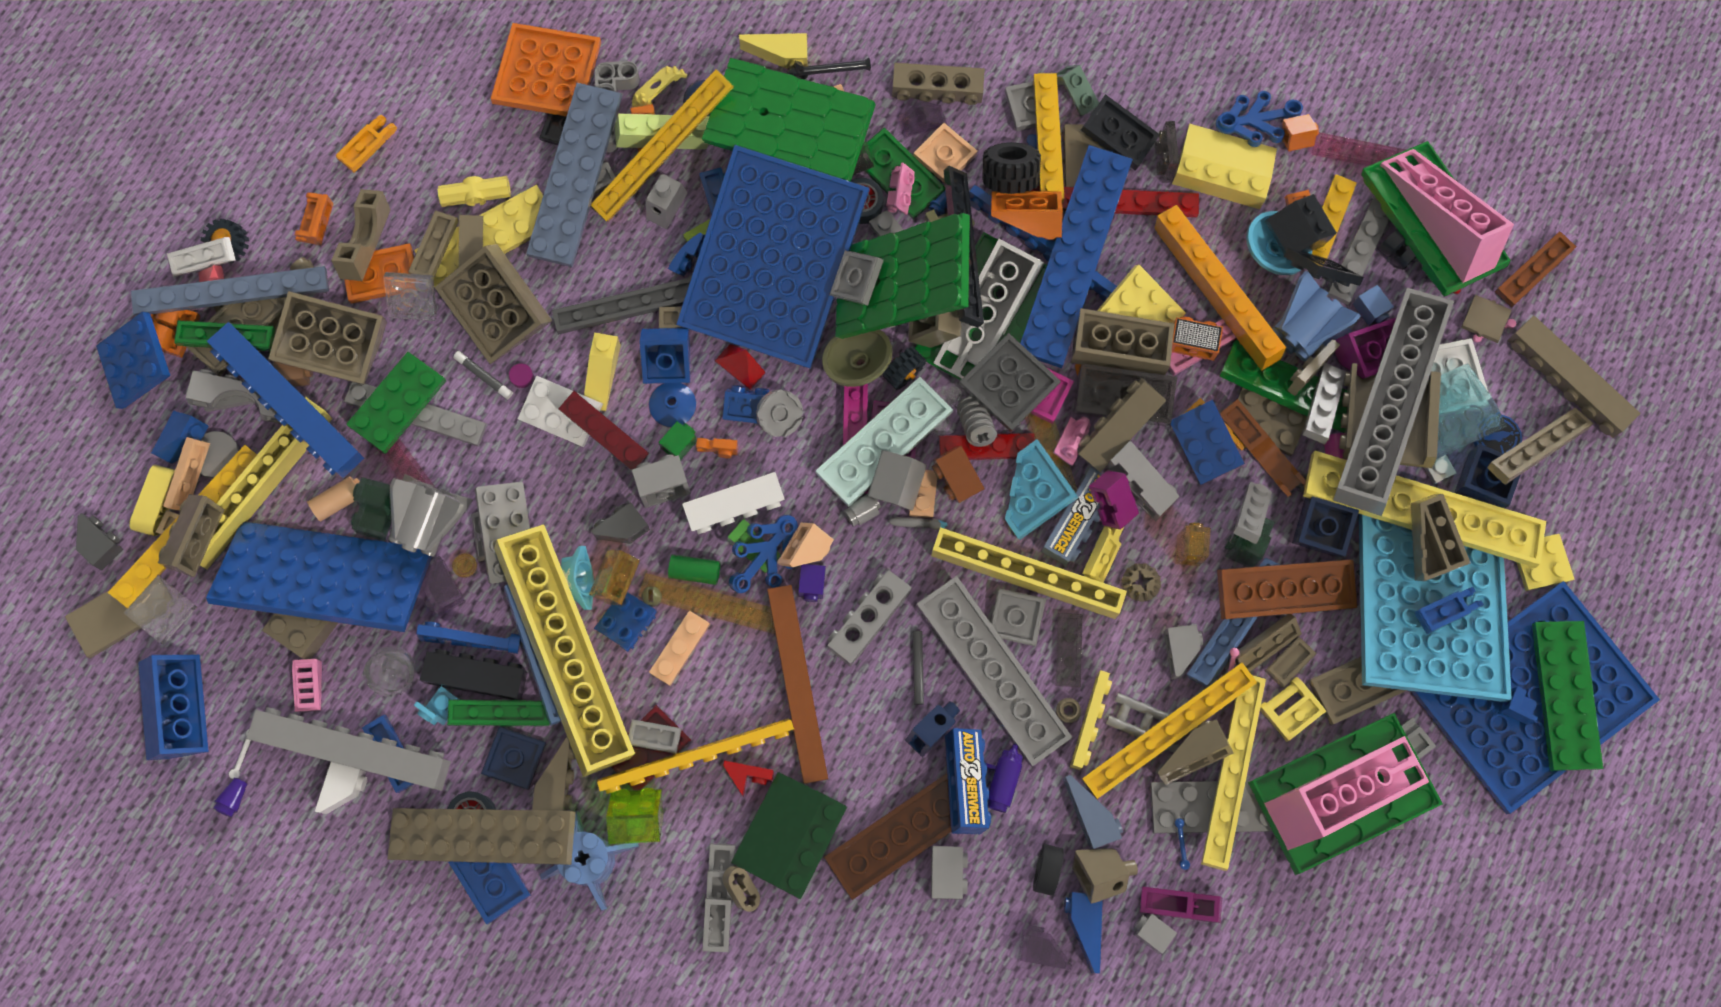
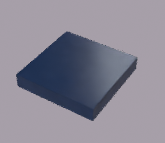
(513, 758)

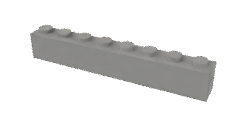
(348, 749)

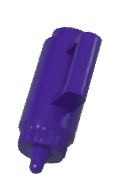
(1004, 779)

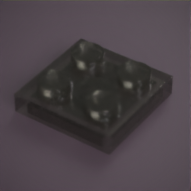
(1168, 152)

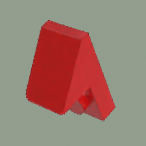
(740, 772)

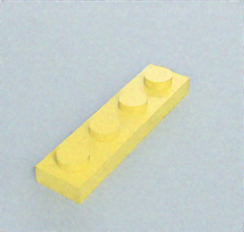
(1088, 730)

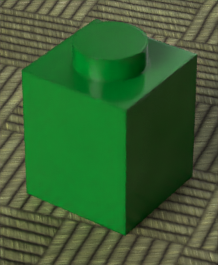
(678, 440)

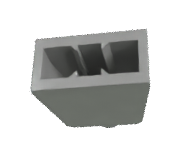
(667, 197)

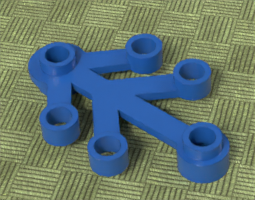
(1257, 119)
(767, 551)

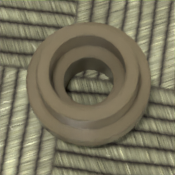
(1075, 707)

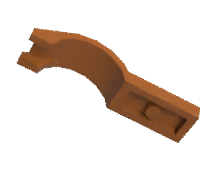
(1262, 447)

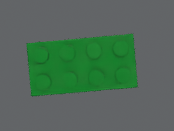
(396, 402)

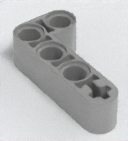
(616, 82)

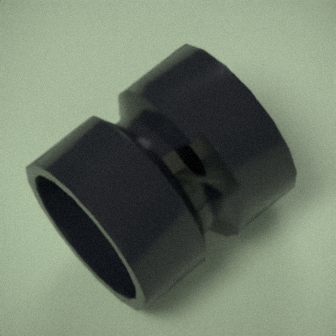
(1391, 247)

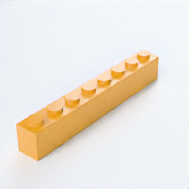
(1219, 288)

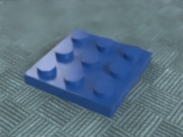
(133, 360)

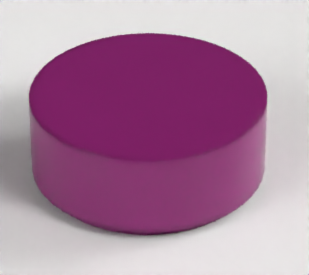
(521, 375)

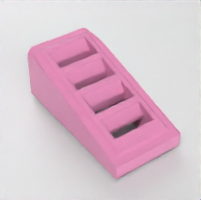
(298, 675)

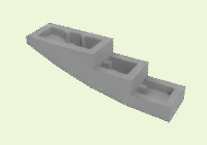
(718, 900)

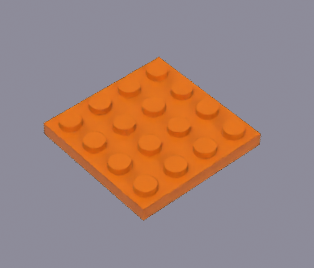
(543, 68)

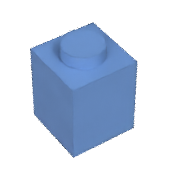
(1373, 306)

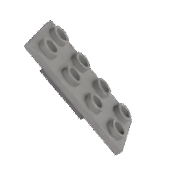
(499, 514)

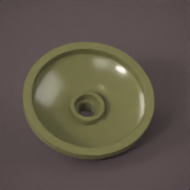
(857, 358)

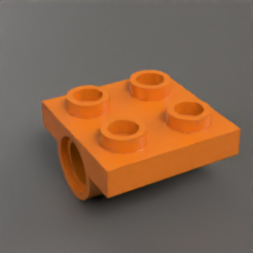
(165, 327)

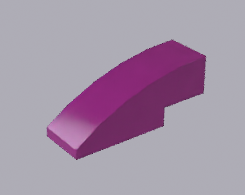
(1181, 904)

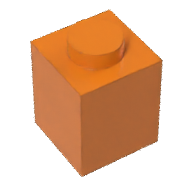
(1299, 132)

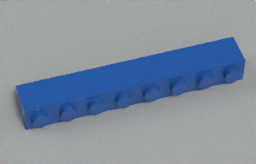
(289, 404)

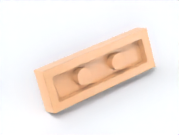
(186, 472)
(679, 648)

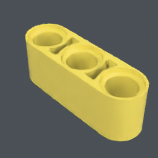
(150, 504)

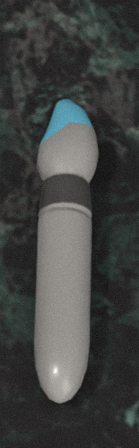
(917, 522)

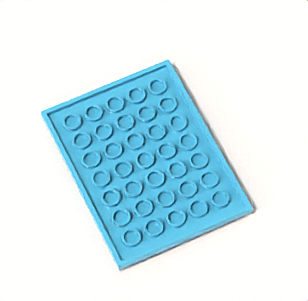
(1396, 653)

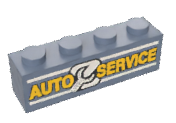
(1074, 524)

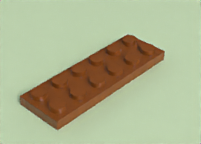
(1286, 589)

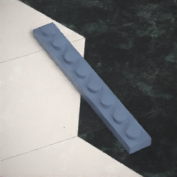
(229, 291)

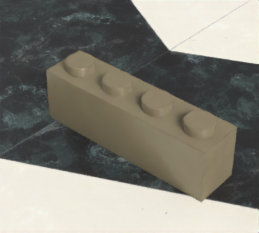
(1121, 424)

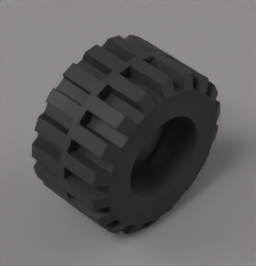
(1011, 167)

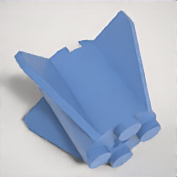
(1312, 319)
(597, 867)

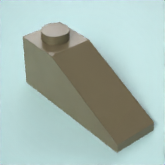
(1198, 750)

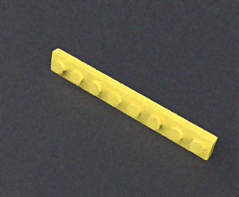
(1233, 778)

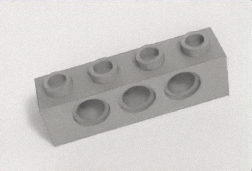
(897, 592)

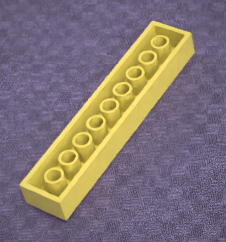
(563, 650)

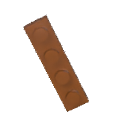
(1535, 269)

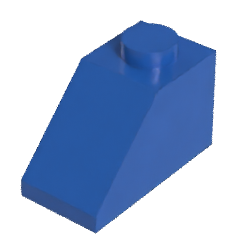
(174, 435)

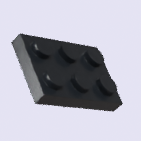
(1120, 131)
(1324, 267)

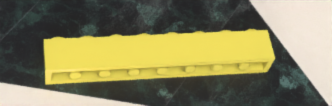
(256, 485)
(1028, 573)

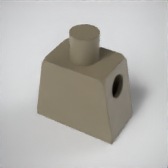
(1102, 872)

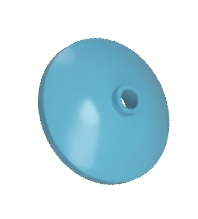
(1260, 244)

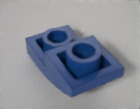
(683, 260)

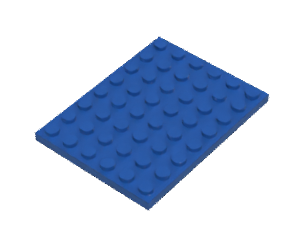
(772, 256)
(1513, 755)

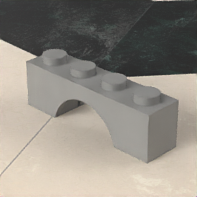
(208, 390)

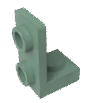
(1078, 88)

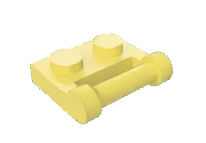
(1298, 715)

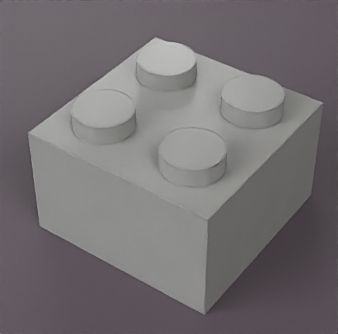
(661, 481)

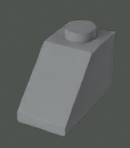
(1182, 647)

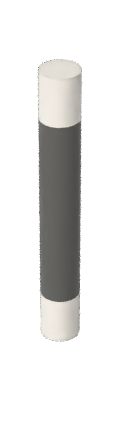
(483, 375)

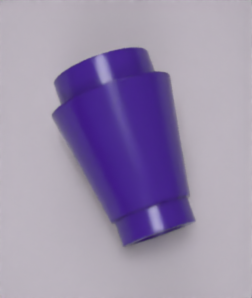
(231, 797)

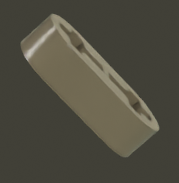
(745, 885)

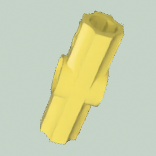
(474, 191)

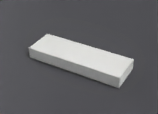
(201, 256)

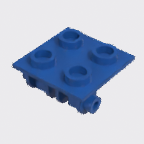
(626, 621)

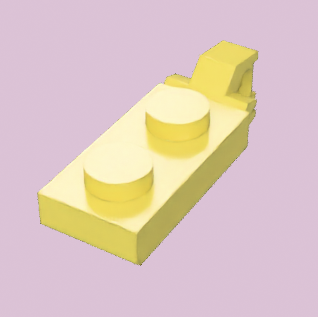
(1103, 554)

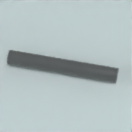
(918, 668)

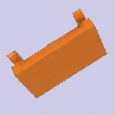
(315, 219)

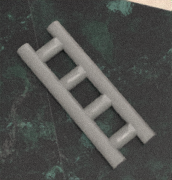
(1148, 711)

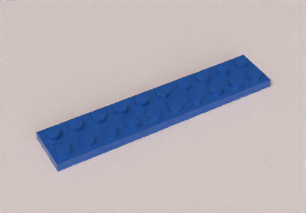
(1075, 255)

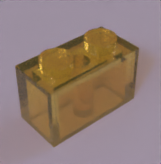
(1193, 545)
(614, 577)

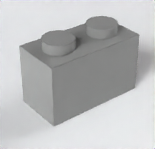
(947, 872)

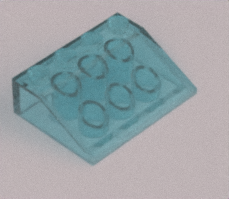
(1465, 411)

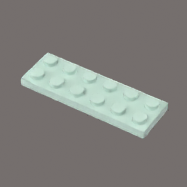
(894, 429)

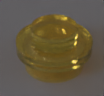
(464, 565)

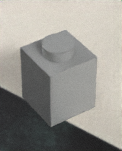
(1154, 933)

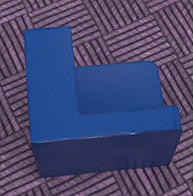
(1520, 707)

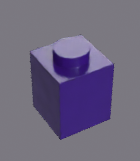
(812, 582)

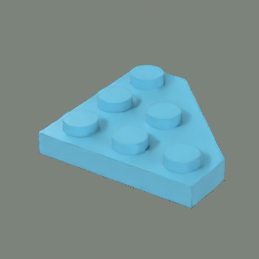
(1036, 490)

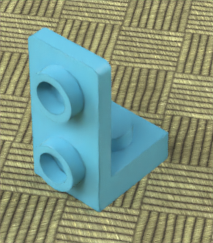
(437, 707)

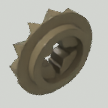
(1136, 591)

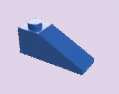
(1087, 926)

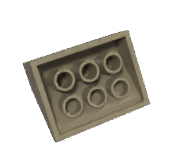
(493, 303)
(327, 338)

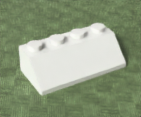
(732, 502)

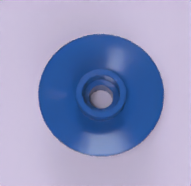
(669, 414)

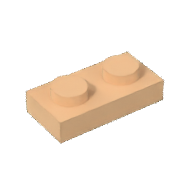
(926, 496)

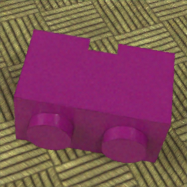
(1115, 499)

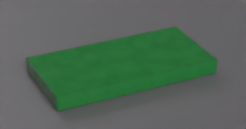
(888, 153)

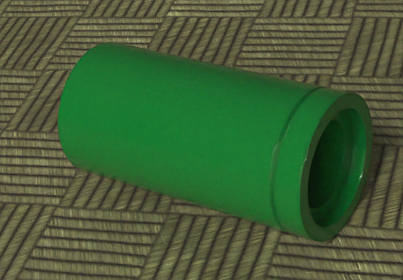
(694, 569)

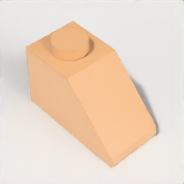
(806, 546)

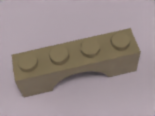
(370, 218)

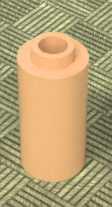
(333, 499)

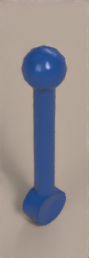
(1184, 862)

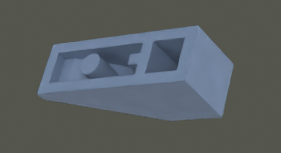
(1094, 818)

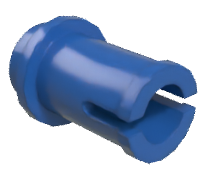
(939, 205)

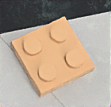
(943, 150)

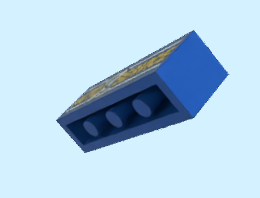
(967, 781)

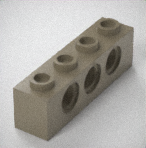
(947, 76)

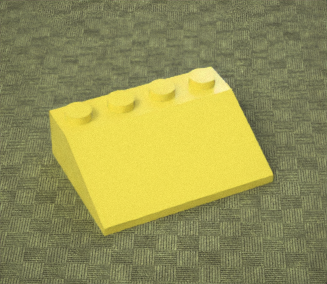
(1225, 166)

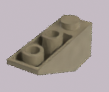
(553, 785)

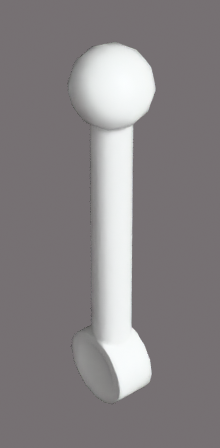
(235, 773)

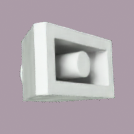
(340, 787)

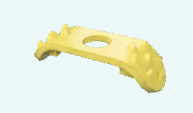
(666, 76)

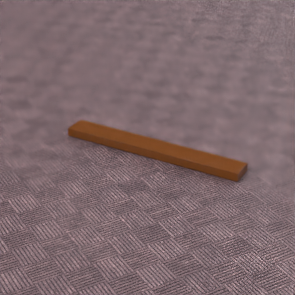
(797, 684)

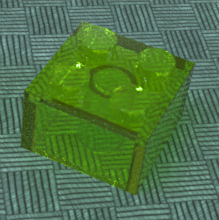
(635, 816)

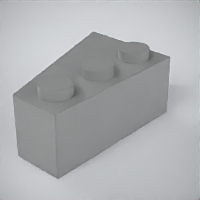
(1147, 485)

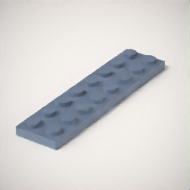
(574, 175)

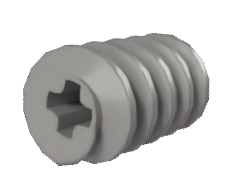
(976, 422)

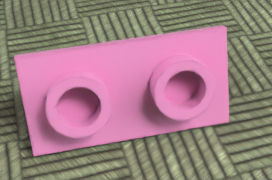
(901, 179)
(1070, 439)

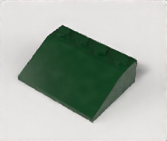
(789, 835)

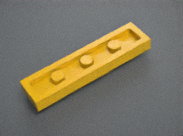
(1335, 208)

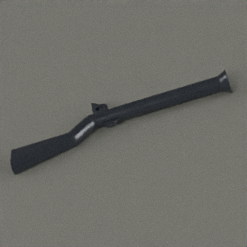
(804, 71)

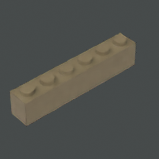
(1573, 377)

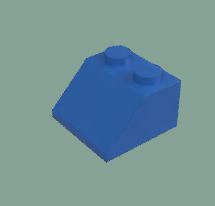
(665, 355)

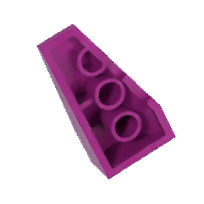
(1365, 348)

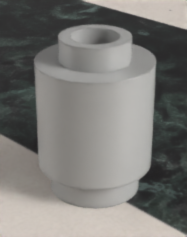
(862, 510)

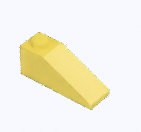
(777, 48)
(601, 367)

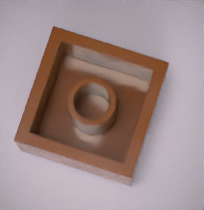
(957, 474)

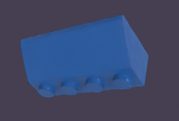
(172, 706)

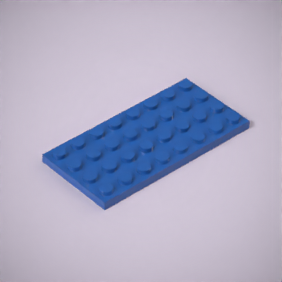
(320, 576)

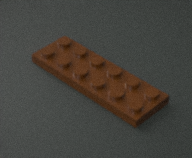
(893, 839)

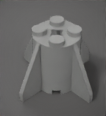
(423, 514)

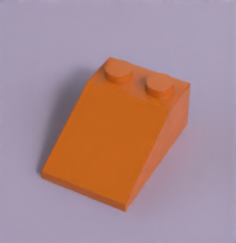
(1030, 211)

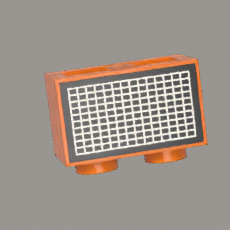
(1196, 338)

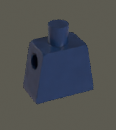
(927, 732)

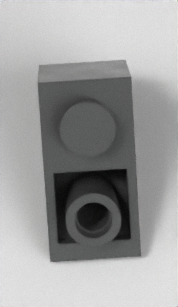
(622, 527)
(94, 543)

